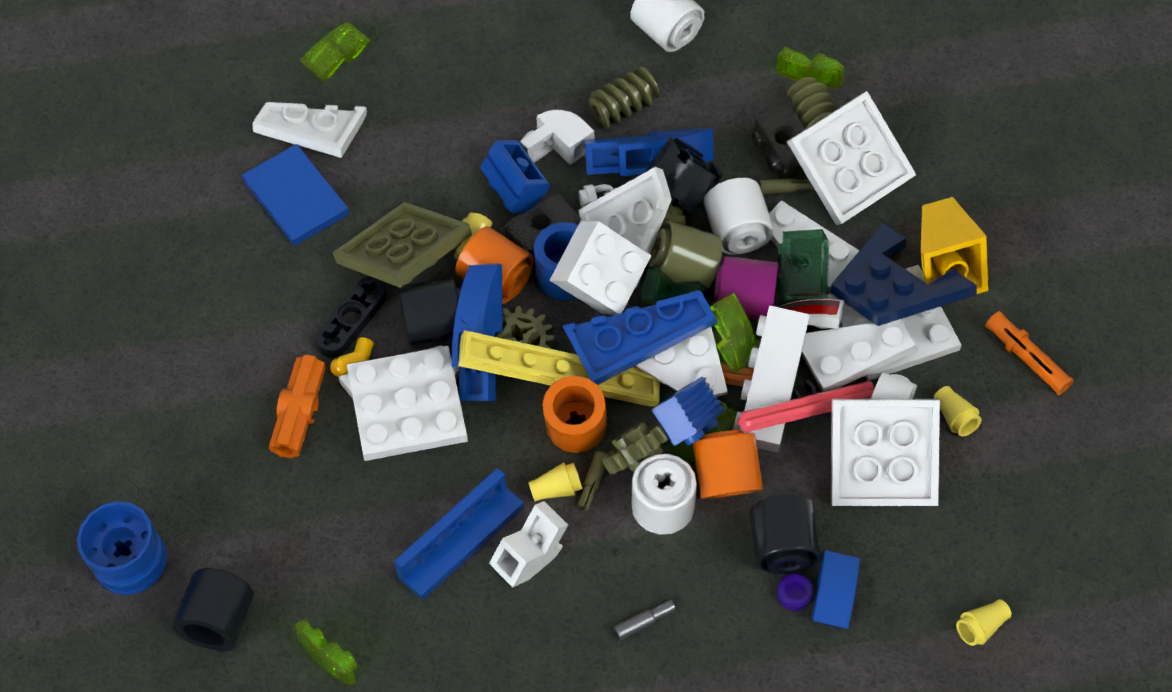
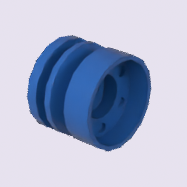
(111, 534)

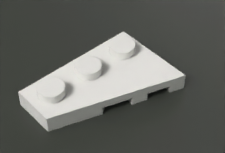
(316, 129)
(789, 219)
(854, 351)

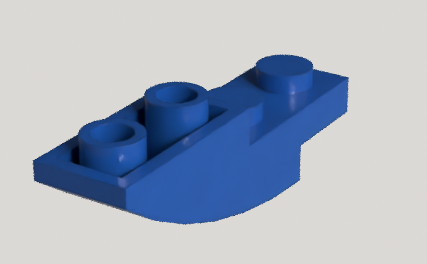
(634, 154)
(478, 312)

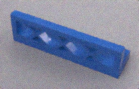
(457, 535)

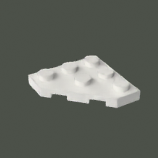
(634, 209)
(688, 362)

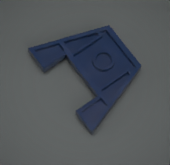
(889, 292)

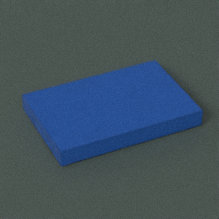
(295, 194)

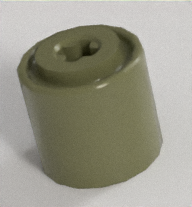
(686, 253)

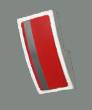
(823, 312)

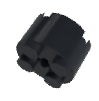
(686, 173)

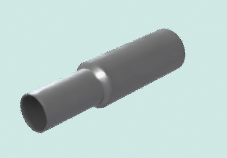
(643, 620)

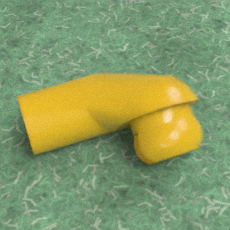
(361, 353)

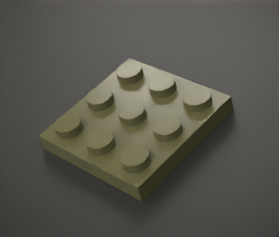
(402, 244)

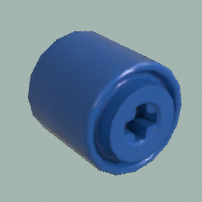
(548, 251)

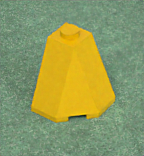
(952, 242)

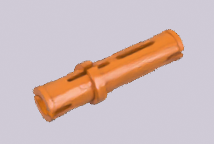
(1000, 326)

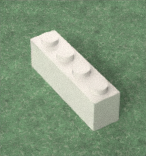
(774, 368)

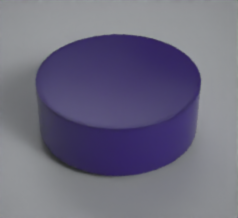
(795, 592)

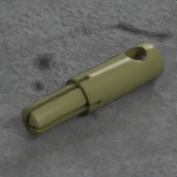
(789, 185)
(592, 481)

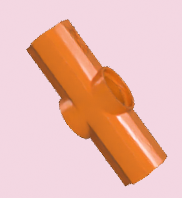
(297, 406)

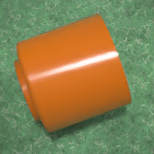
(493, 248)
(571, 398)
(727, 464)

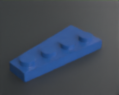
(629, 338)

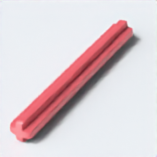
(801, 407)

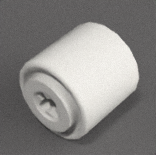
(668, 21)
(739, 215)
(667, 508)

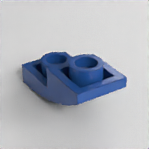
(835, 589)

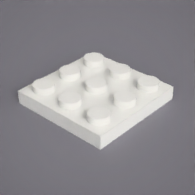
(851, 158)
(928, 329)
(406, 403)
(885, 452)

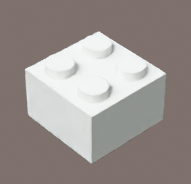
(600, 267)

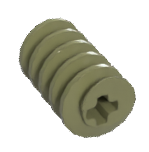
(622, 95)
(810, 100)

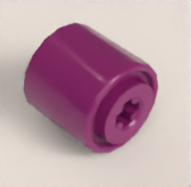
(750, 281)

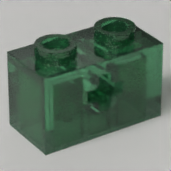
(802, 248)

